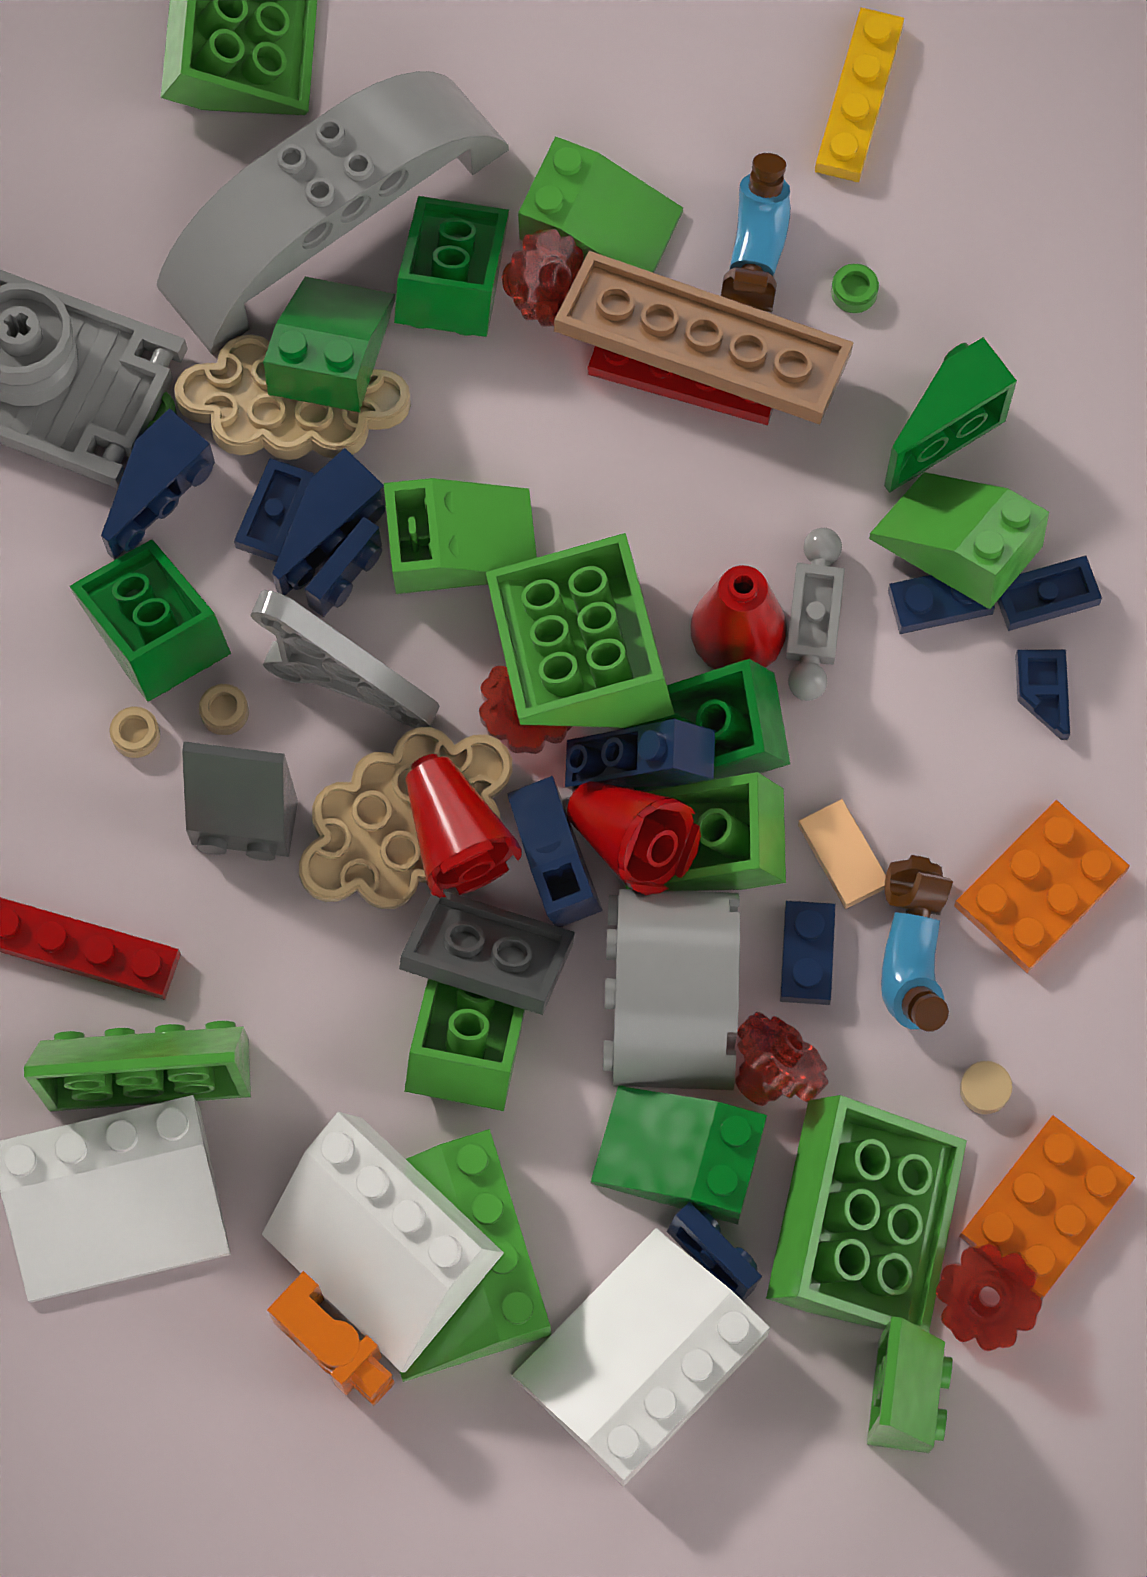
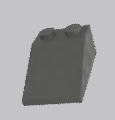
(238, 800)

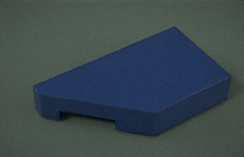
(1044, 688)

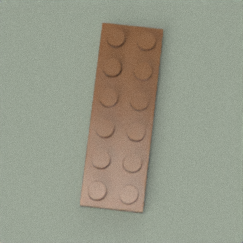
(704, 337)

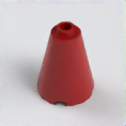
(739, 620)
(456, 829)
(636, 833)

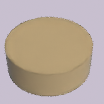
(223, 709)
(134, 732)
(985, 1087)

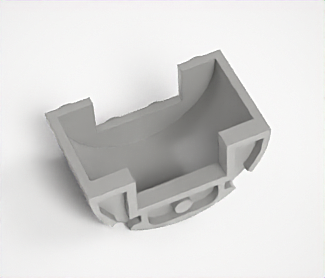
(673, 989)

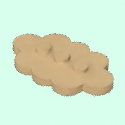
(247, 419)
(369, 825)

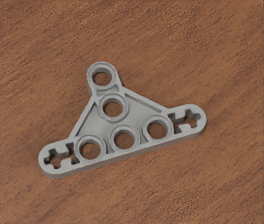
(318, 654)

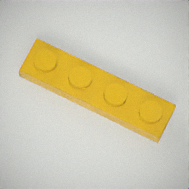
(859, 95)

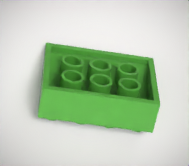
(240, 55)
(579, 638)
(140, 1068)
(866, 1215)
(507, 1302)

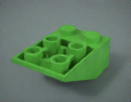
(455, 532)

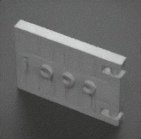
(108, 398)

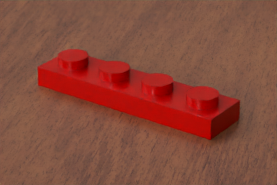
(648, 378)
(86, 949)

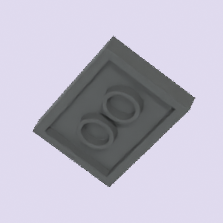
(487, 951)

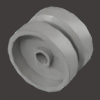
(35, 345)

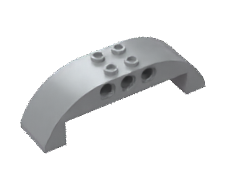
(316, 192)

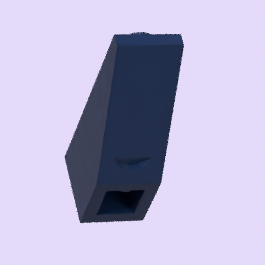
(158, 472)
(326, 515)
(642, 756)
(553, 853)

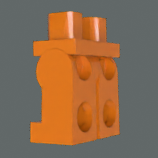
(330, 1341)

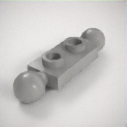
(815, 614)

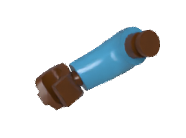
(760, 233)
(910, 950)

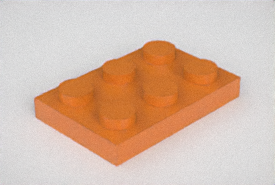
(1041, 886)
(1050, 1202)

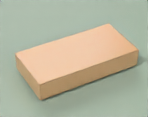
(843, 853)

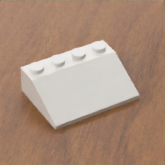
(111, 1198)
(378, 1239)
(641, 1355)

